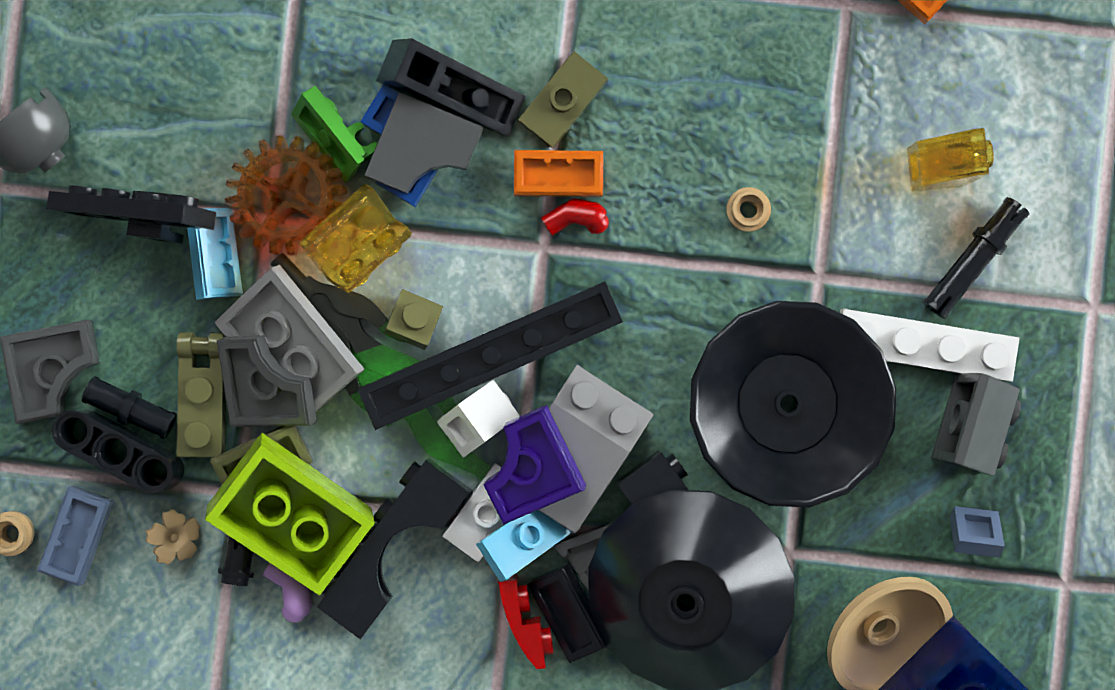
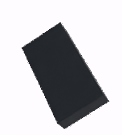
(567, 612)

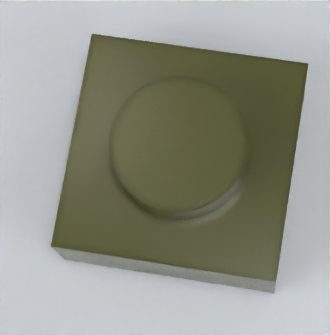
(413, 319)

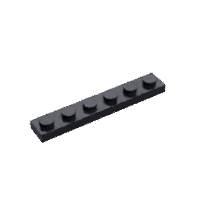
(489, 355)

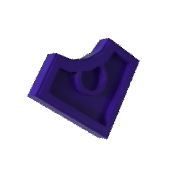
(535, 469)

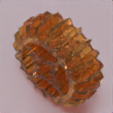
(253, 176)

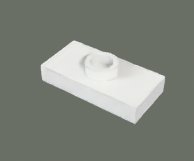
(474, 520)

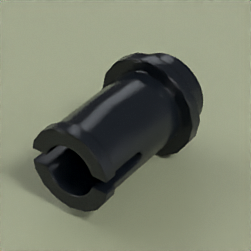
(236, 564)

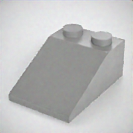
(600, 433)

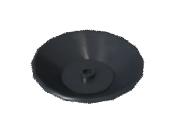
(839, 412)
(700, 549)

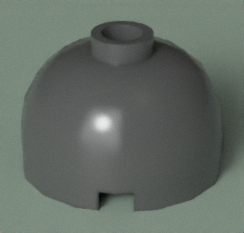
(34, 135)

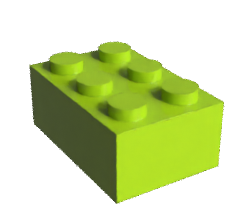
(290, 514)

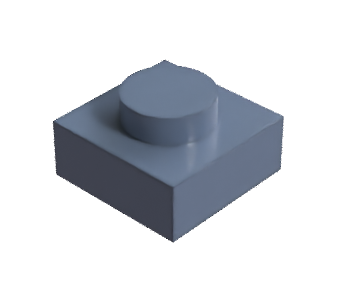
(976, 531)

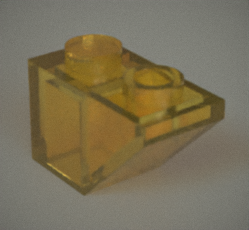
(949, 160)

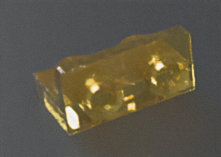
(355, 239)

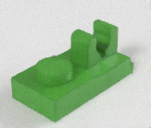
(325, 127)

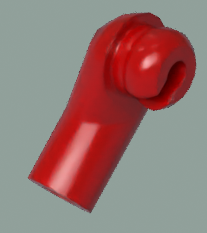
(579, 212)

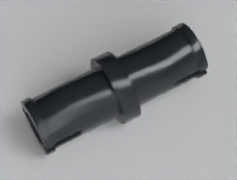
(129, 407)

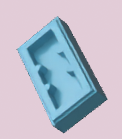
(215, 259)
(520, 543)

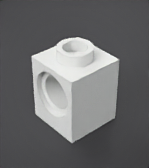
(477, 418)

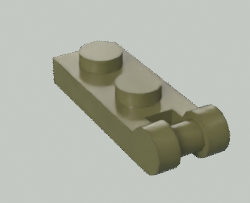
(200, 398)

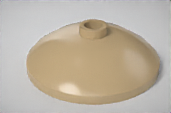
(884, 630)

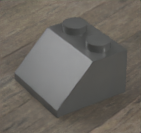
(977, 423)

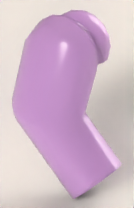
(296, 597)

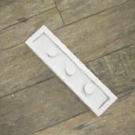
(940, 345)

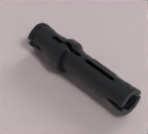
(985, 245)

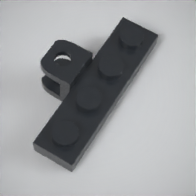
(147, 212)

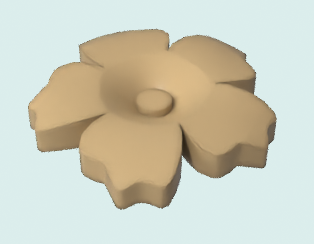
(173, 537)

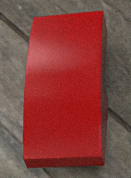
(528, 631)

